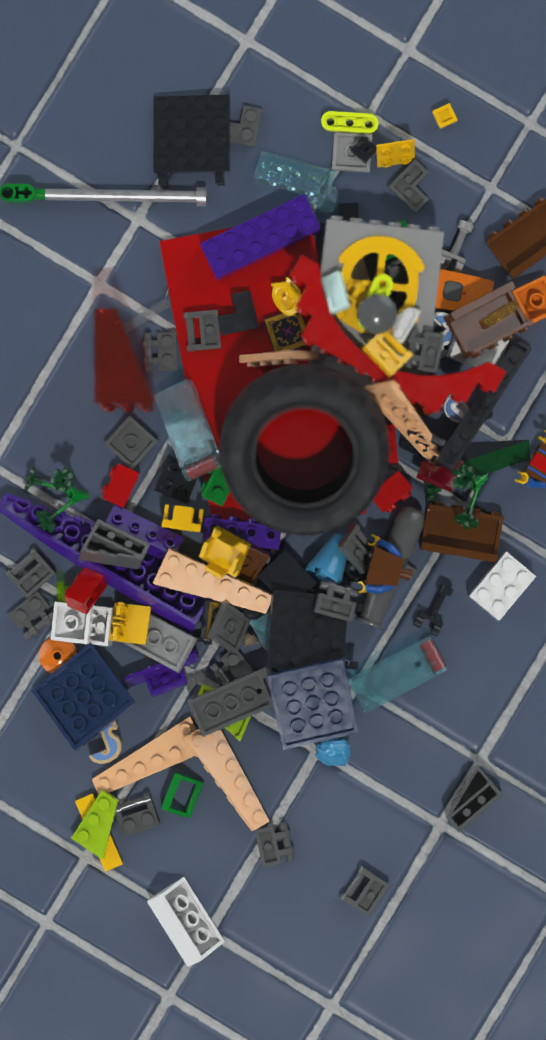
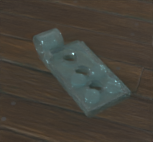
(319, 192)

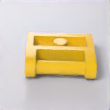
(384, 355)

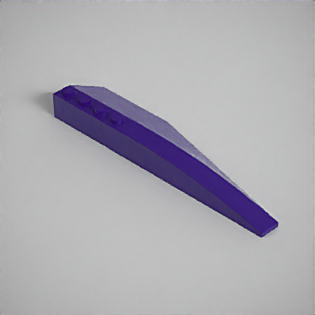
(69, 538)

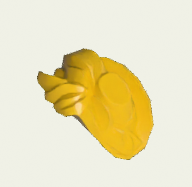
(285, 296)

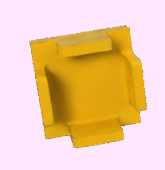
(182, 518)
(224, 553)

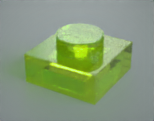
(61, 588)

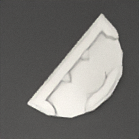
(404, 323)

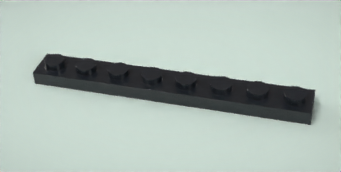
(481, 408)

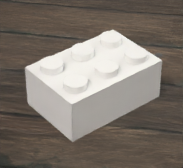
(502, 586)

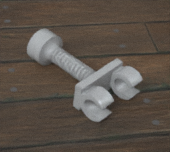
(465, 227)

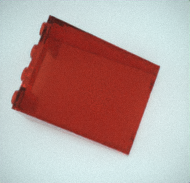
(118, 371)

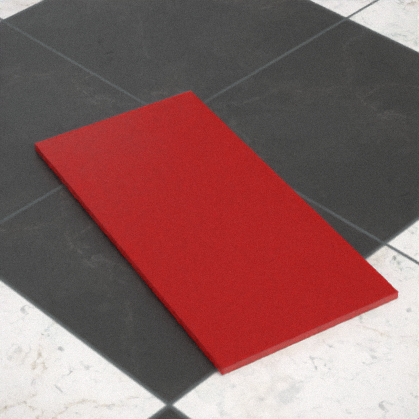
(295, 449)

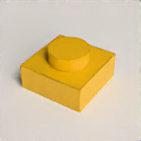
(444, 116)

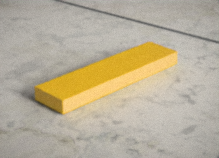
(112, 857)

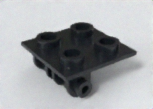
(172, 481)

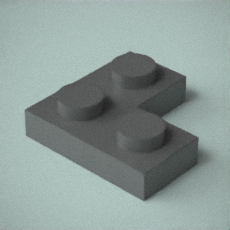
(247, 130)
(405, 186)

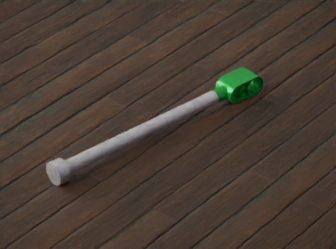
(198, 196)

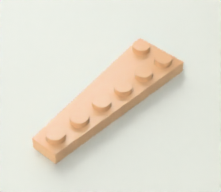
(403, 416)
(189, 576)
(151, 758)
(223, 766)

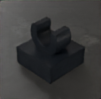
(364, 150)

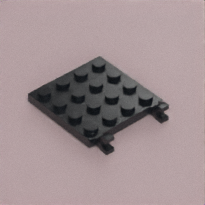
(192, 136)
(300, 635)

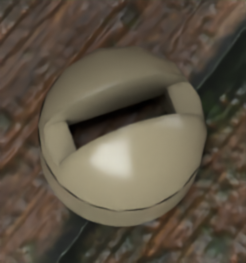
(250, 639)

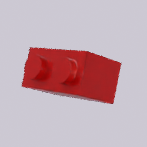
(120, 485)
(391, 491)
(85, 590)

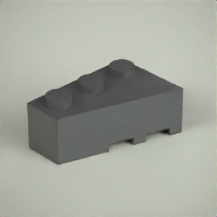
(113, 547)
(473, 800)

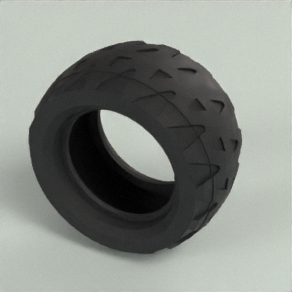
(315, 509)

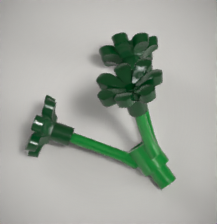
(463, 478)
(61, 483)

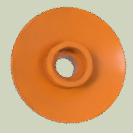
(47, 652)

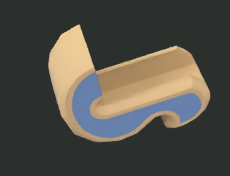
(112, 743)

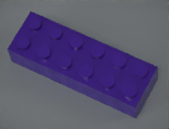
(260, 237)

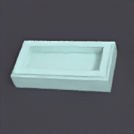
(336, 292)

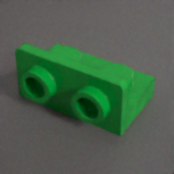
(216, 488)

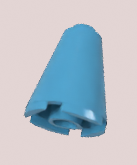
(329, 561)

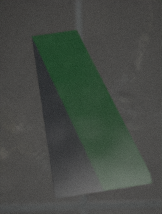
(492, 456)

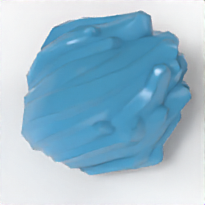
(333, 751)

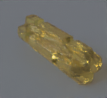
(501, 313)

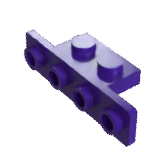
(160, 677)

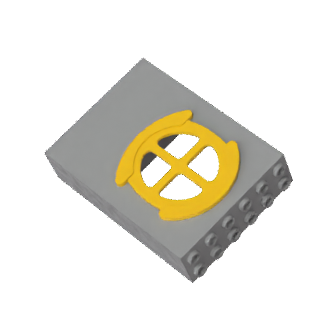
(416, 248)

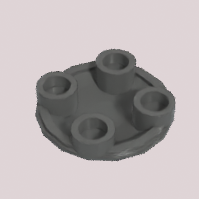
(377, 314)

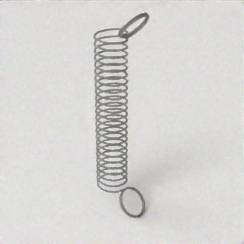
(148, 313)

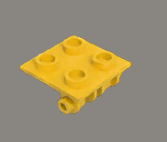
(395, 153)
(356, 294)
(130, 623)

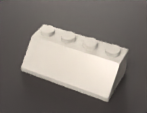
(186, 922)

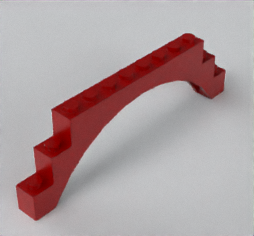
(423, 389)

